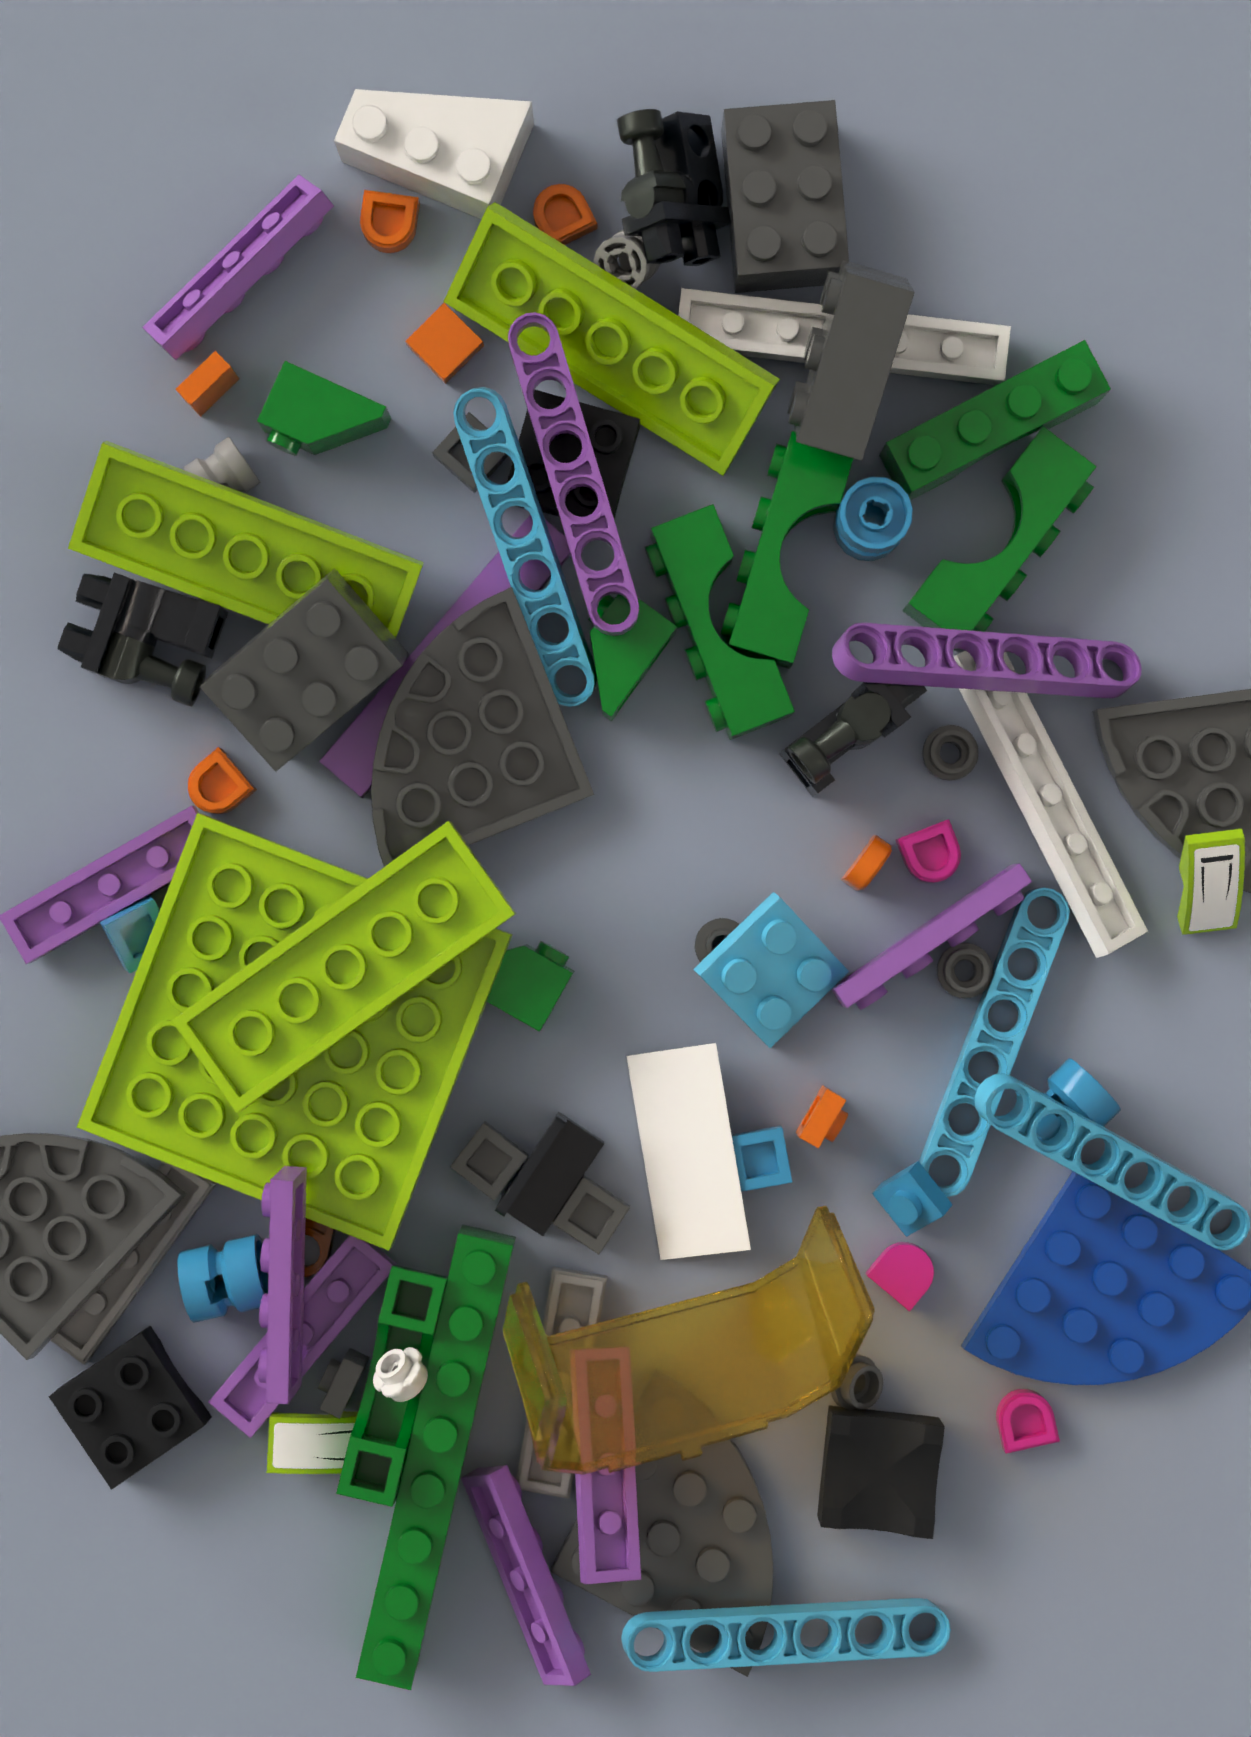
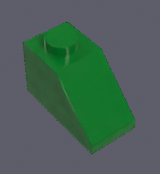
(316, 413)
(626, 658)
(530, 983)

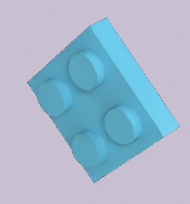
(771, 970)

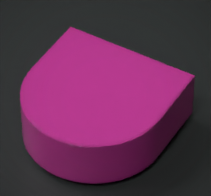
(931, 852)
(903, 1273)
(1025, 1421)

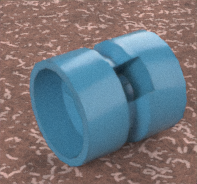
(872, 518)
(1080, 1092)
(242, 1278)

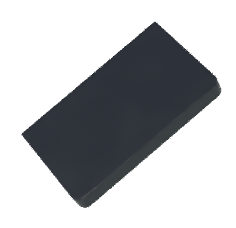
(550, 1174)

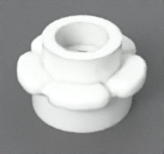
(400, 1374)

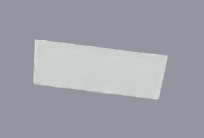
(688, 1152)

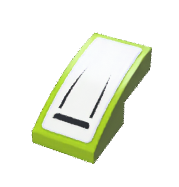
(1212, 881)
(308, 1442)

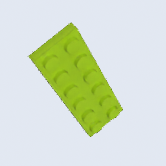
(612, 338)
(227, 542)
(343, 966)

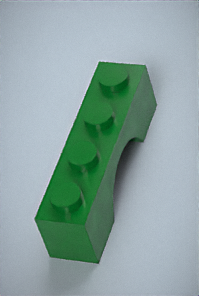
(995, 419)
(1040, 487)
(769, 616)
(744, 689)
(382, 1425)

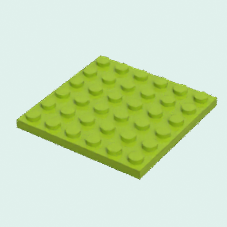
(350, 1115)

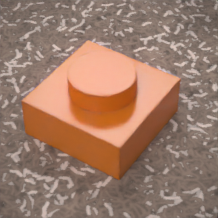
(823, 1118)

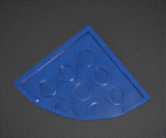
(1107, 1295)

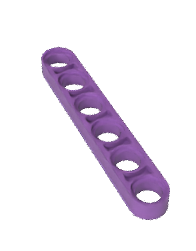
(578, 473)
(988, 652)

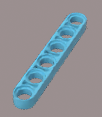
(518, 550)
(984, 1037)
(1112, 1166)
(786, 1641)

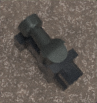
(675, 186)
(131, 623)
(858, 722)

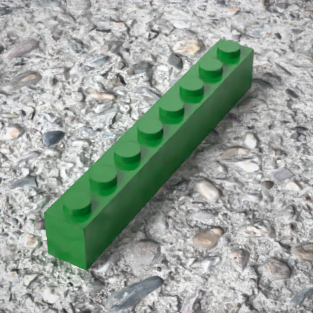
(435, 1457)

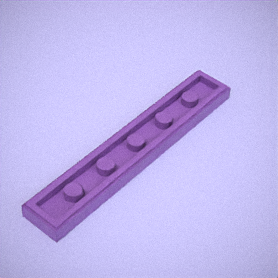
(355, 749)

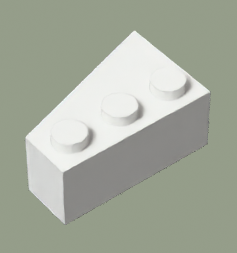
(437, 144)

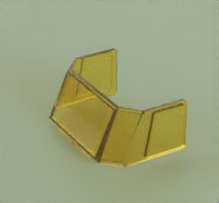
(691, 1367)

